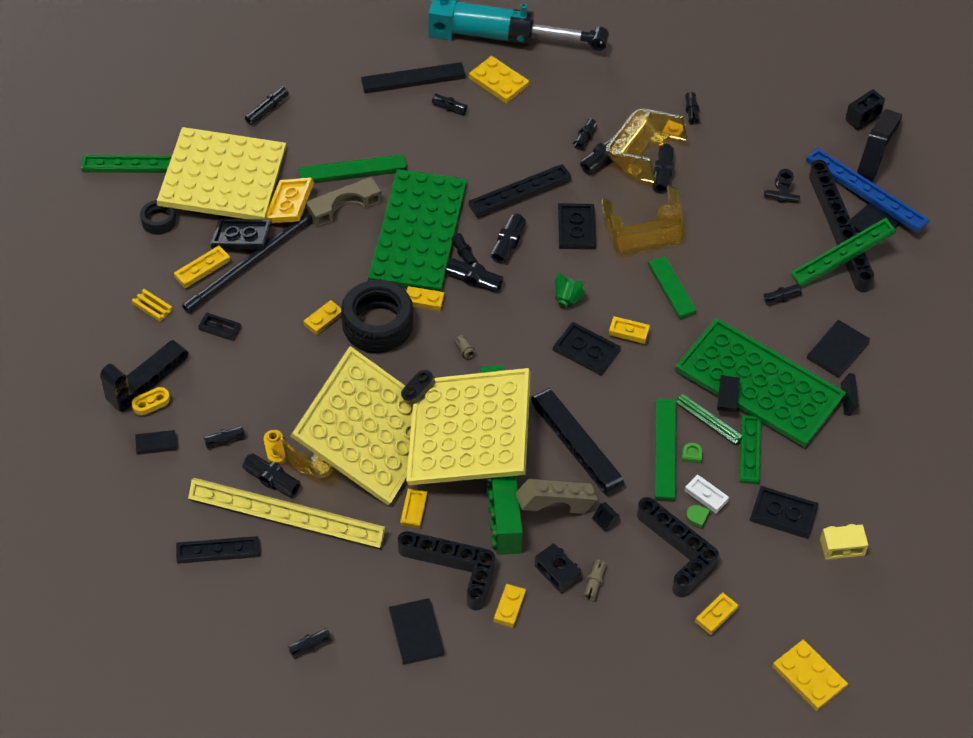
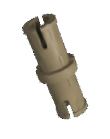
(594, 580)

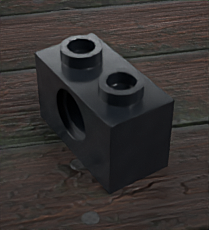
(562, 578)

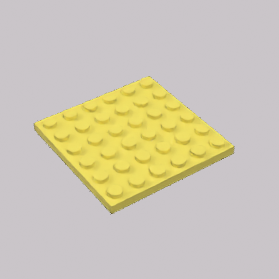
(222, 174)
(360, 425)
(470, 428)

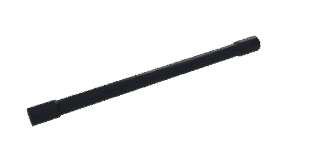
(197, 299)

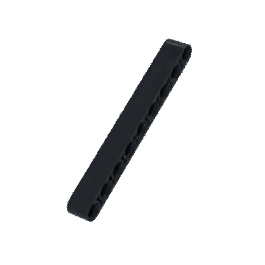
(839, 222)

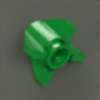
(568, 290)

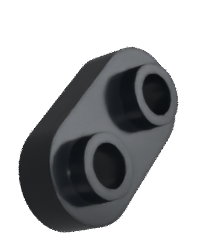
(418, 387)

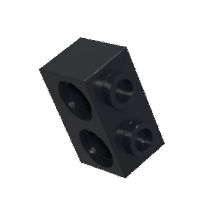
(865, 108)

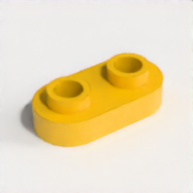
(150, 401)
(269, 443)

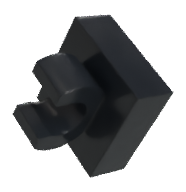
(605, 516)

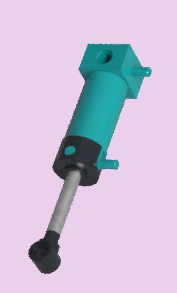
(502, 24)

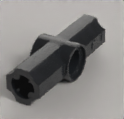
(596, 158)
(663, 168)
(508, 238)
(474, 274)
(271, 474)

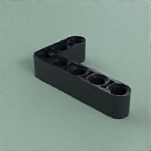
(876, 143)
(122, 389)
(682, 542)
(453, 560)

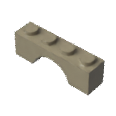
(362, 193)
(540, 493)

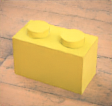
(844, 541)

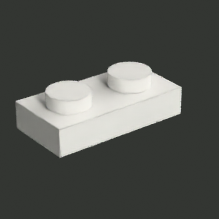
(706, 494)

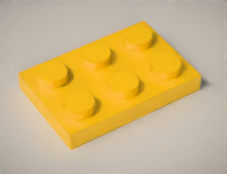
(498, 79)
(289, 200)
(810, 675)

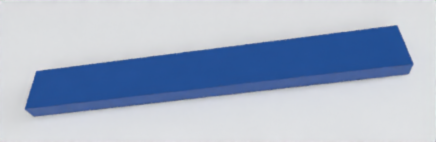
(871, 192)

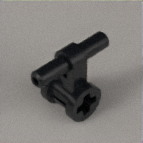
(782, 187)

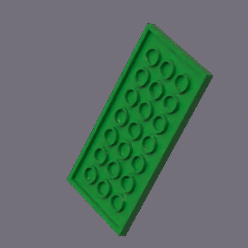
(418, 230)
(769, 385)

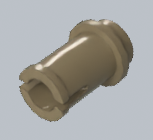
(466, 349)

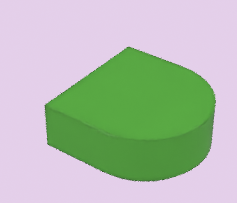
(692, 453)
(697, 515)

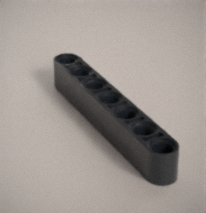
(577, 441)

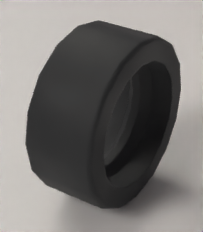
(157, 227)

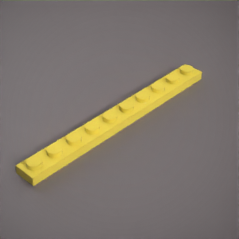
(287, 512)

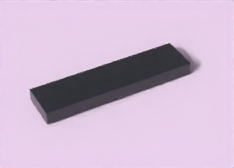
(217, 549)

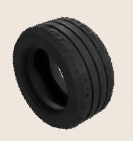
(377, 294)

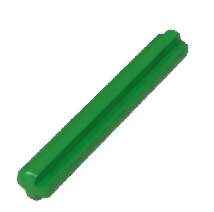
(709, 419)

